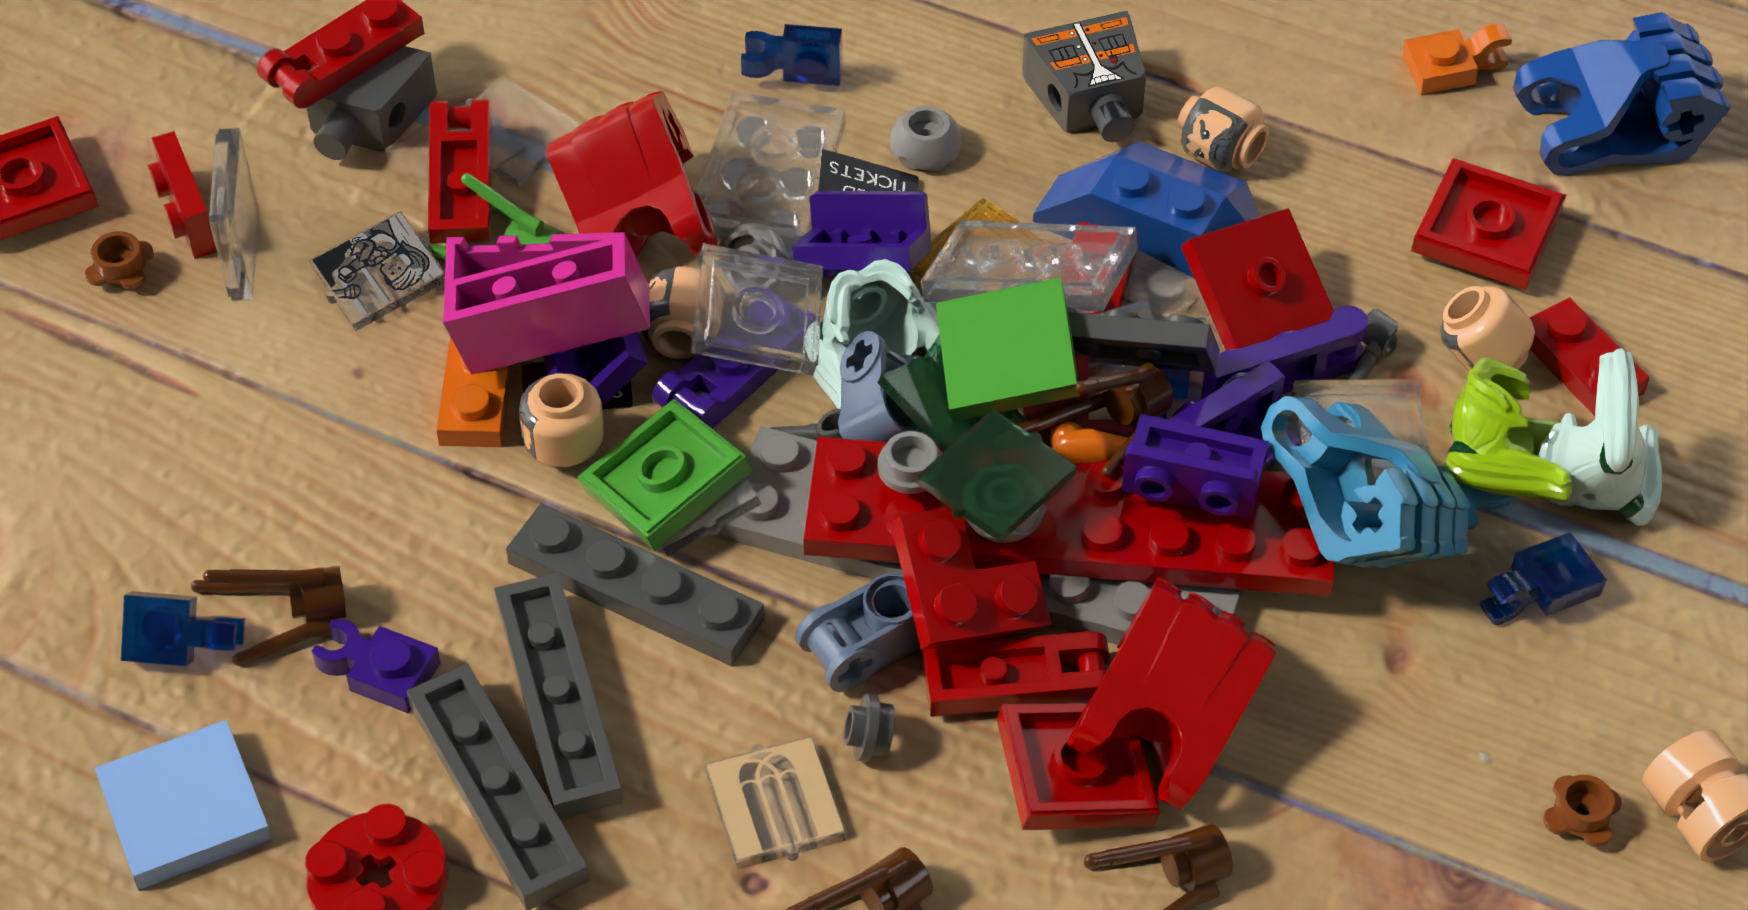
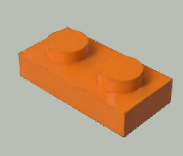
(472, 405)

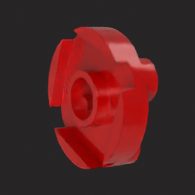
(371, 841)

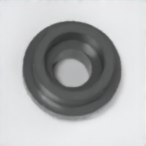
(869, 728)

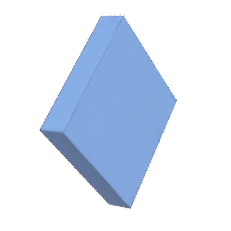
(182, 804)

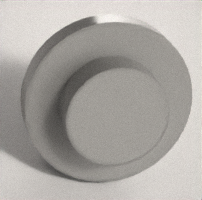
(904, 459)

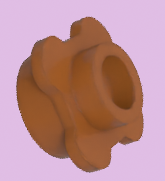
(119, 260)
(1588, 794)

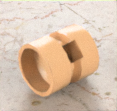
(1702, 786)

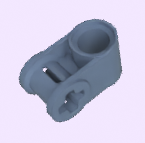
(865, 407)
(859, 634)

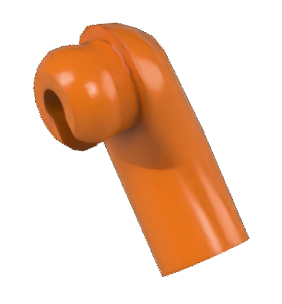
(1084, 445)

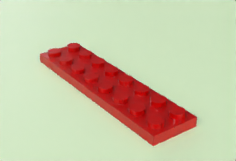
(1085, 531)

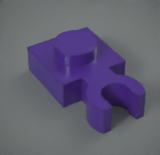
(378, 666)

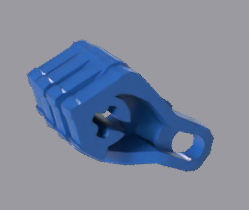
(1625, 98)

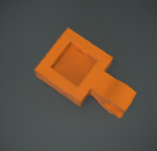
(1450, 62)

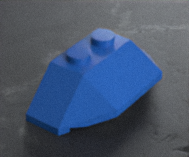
(1154, 192)

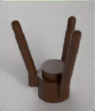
(1127, 396)
(312, 594)
(1187, 859)
(890, 884)

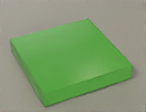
(1007, 349)
(665, 474)

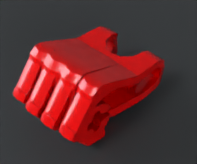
(630, 175)
(1178, 685)

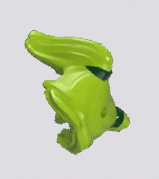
(1496, 443)

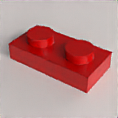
(187, 211)
(1572, 347)

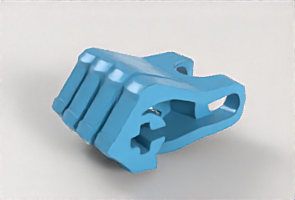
(1362, 523)

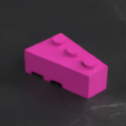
(541, 298)

